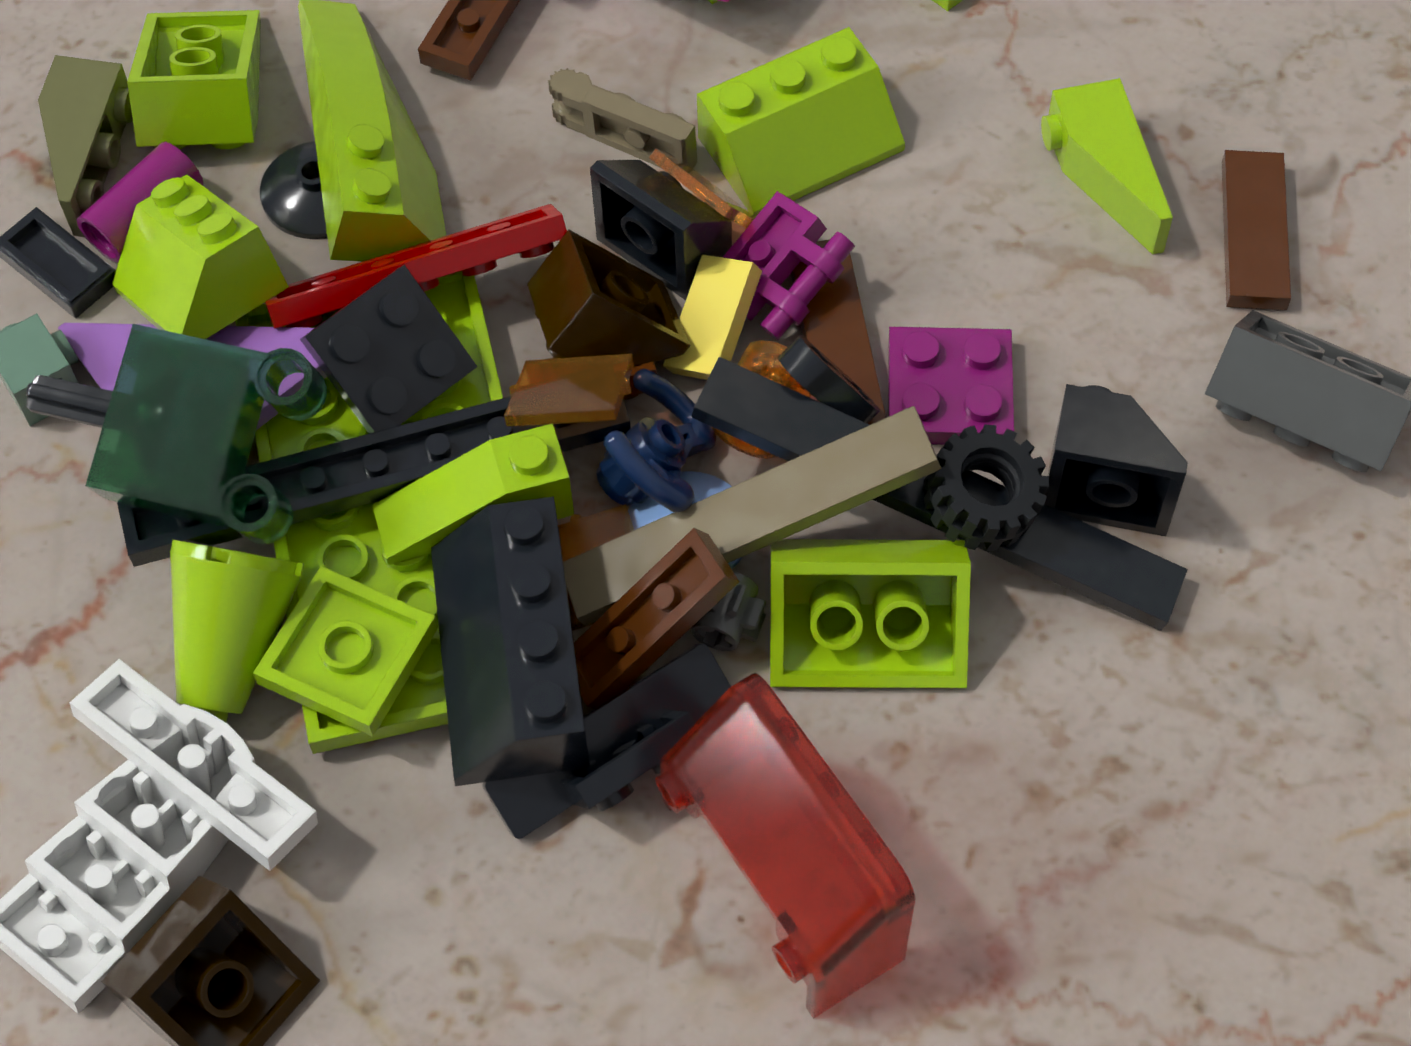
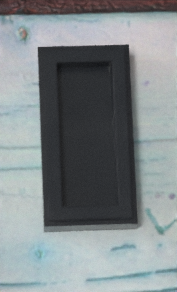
(56, 262)

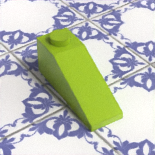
(1108, 158)
(496, 472)

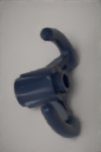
(652, 452)

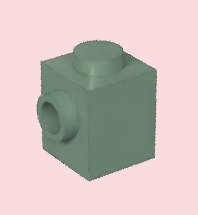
(32, 351)

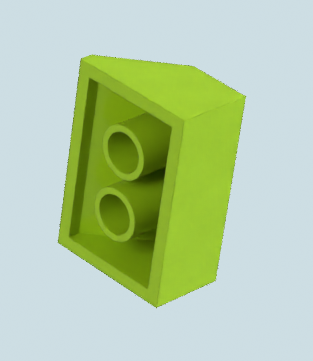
(799, 121)
(194, 261)
(869, 613)

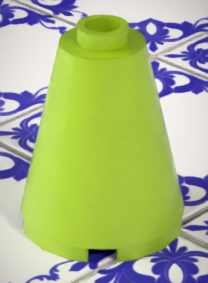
(224, 621)

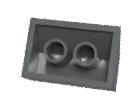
(1311, 391)

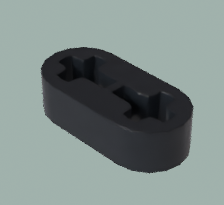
(826, 380)

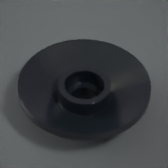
(290, 195)

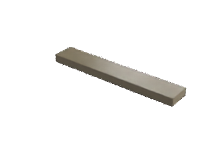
(761, 508)

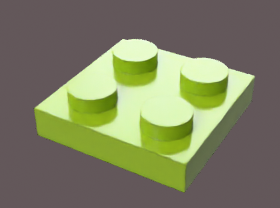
(346, 650)

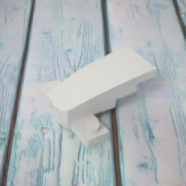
(141, 834)

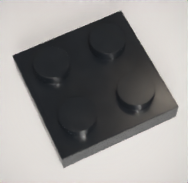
(389, 352)

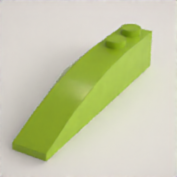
(370, 159)

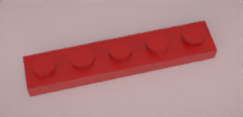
(468, 251)

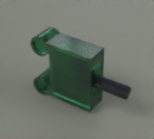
(185, 426)

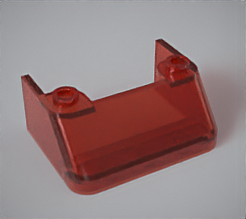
(796, 839)

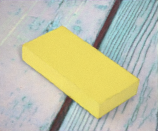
(714, 313)

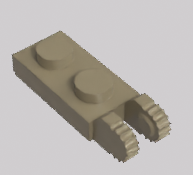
(620, 119)

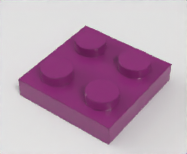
(952, 378)

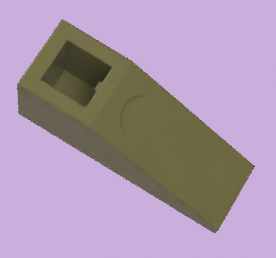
(83, 121)

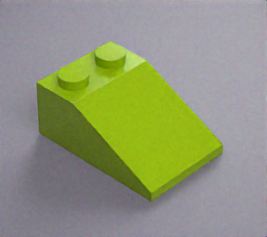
(196, 79)

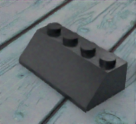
(508, 646)

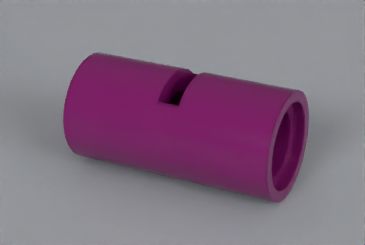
(109, 218)

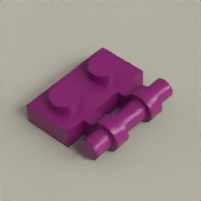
(776, 244)

